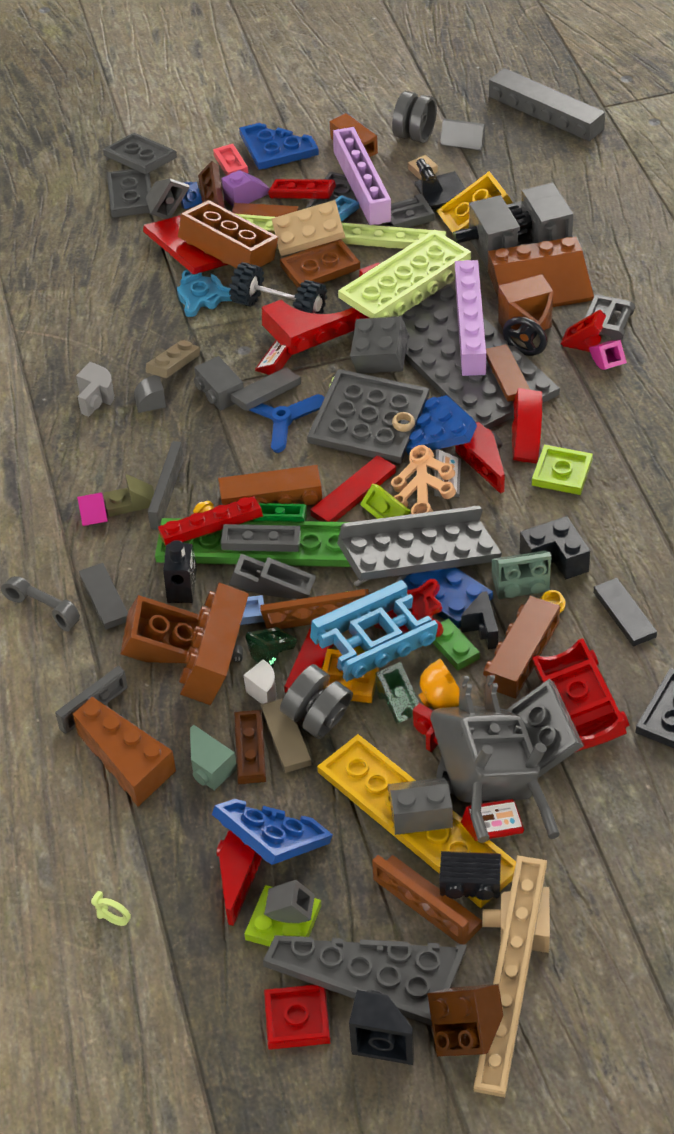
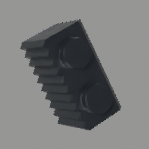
(470, 875)

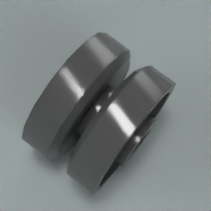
(414, 116)

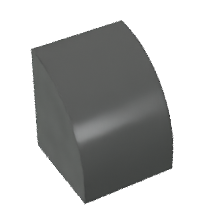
(149, 394)
(290, 903)

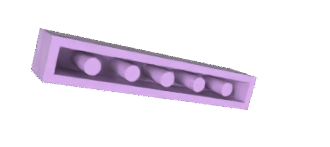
(362, 176)
(470, 318)

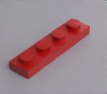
(210, 521)

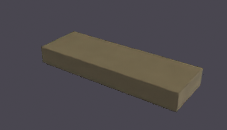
(285, 737)

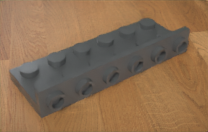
(417, 543)

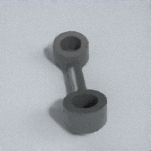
(64, 612)

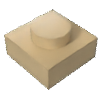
(415, 170)

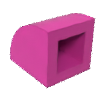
(608, 354)
(92, 509)

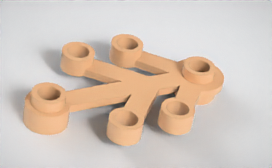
(420, 459)

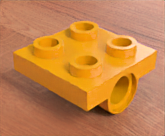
(362, 687)

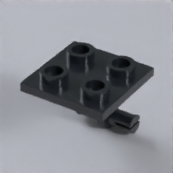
(437, 189)

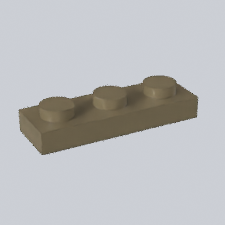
(173, 359)

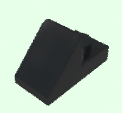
(481, 617)

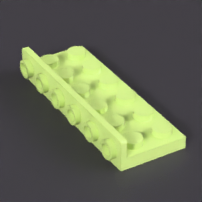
(405, 277)

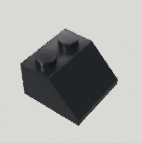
(380, 1029)

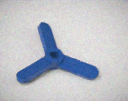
(283, 417)

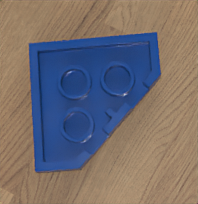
(276, 146)
(442, 425)
(271, 832)

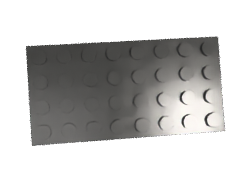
(435, 355)

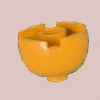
(438, 687)

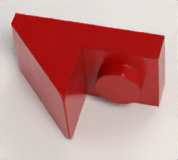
(585, 332)

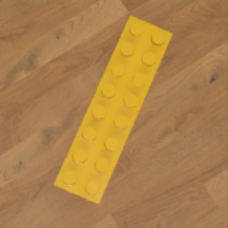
(364, 777)

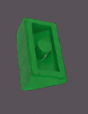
(283, 512)

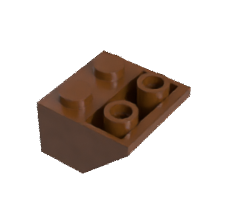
(465, 1019)

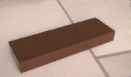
(250, 747)

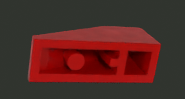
(484, 457)
(238, 870)

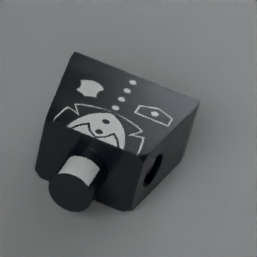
(179, 561)

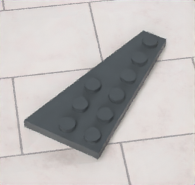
(388, 967)

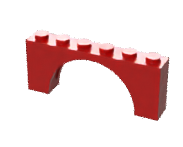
(305, 330)

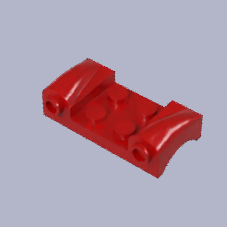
(584, 694)

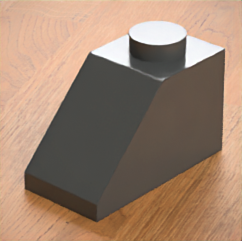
(165, 197)

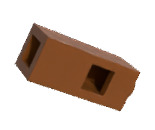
(367, 137)

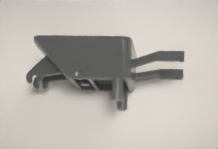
(489, 755)

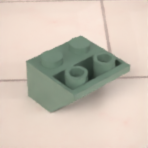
(521, 574)

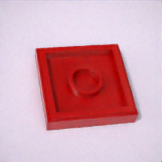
(296, 1016)

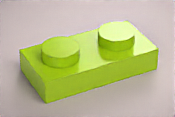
(382, 504)

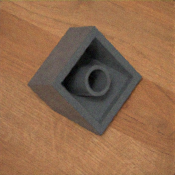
(421, 805)

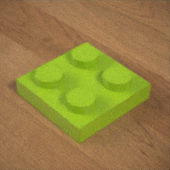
(562, 469)
(263, 929)

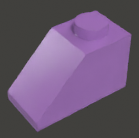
(243, 188)

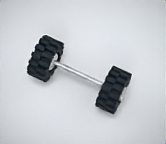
(248, 283)

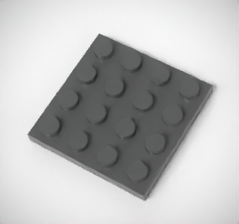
(361, 412)

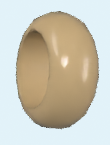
(403, 416)

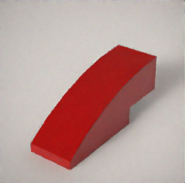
(527, 425)

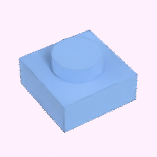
(252, 610)

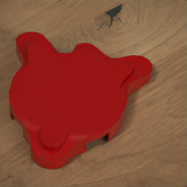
(423, 605)

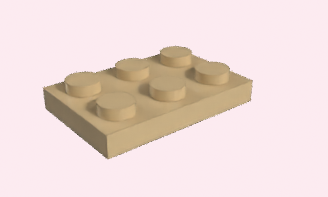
(308, 228)

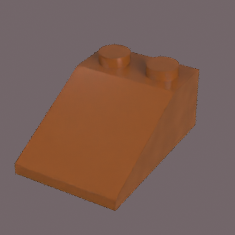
(158, 632)

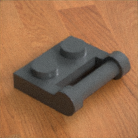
(411, 212)
(608, 306)

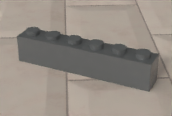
(547, 104)

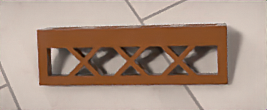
(303, 611)
(425, 899)

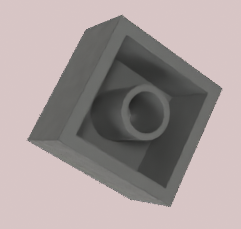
(379, 345)

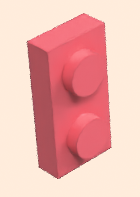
(229, 159)

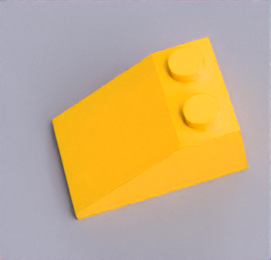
(456, 211)

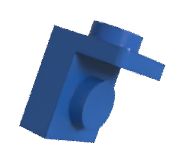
(192, 196)

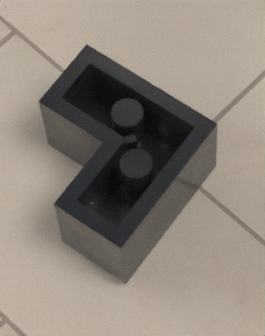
(563, 543)

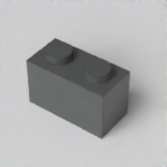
(217, 382)

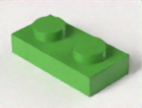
(456, 646)

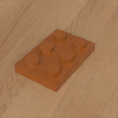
(320, 263)

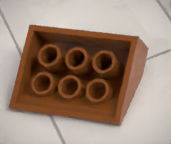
(557, 260)

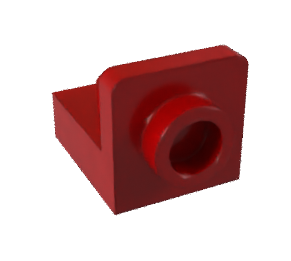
(423, 724)

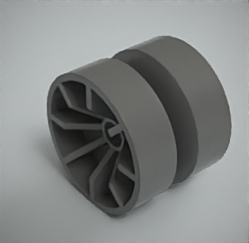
(316, 701)

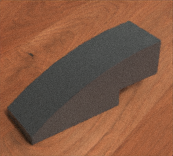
(271, 578)

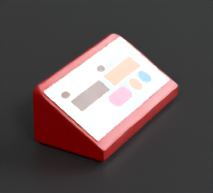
(274, 359)
(499, 817)

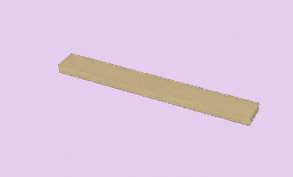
(512, 972)

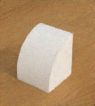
(261, 682)

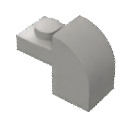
(94, 388)

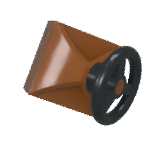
(525, 312)

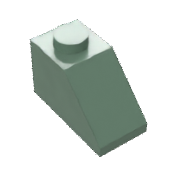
(210, 759)

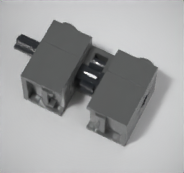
(535, 219)

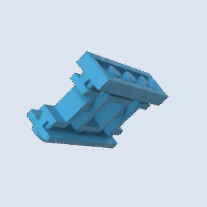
(364, 614)

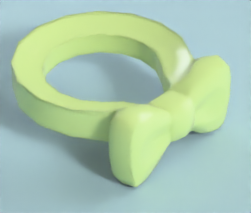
(102, 904)

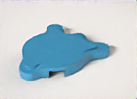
(201, 291)

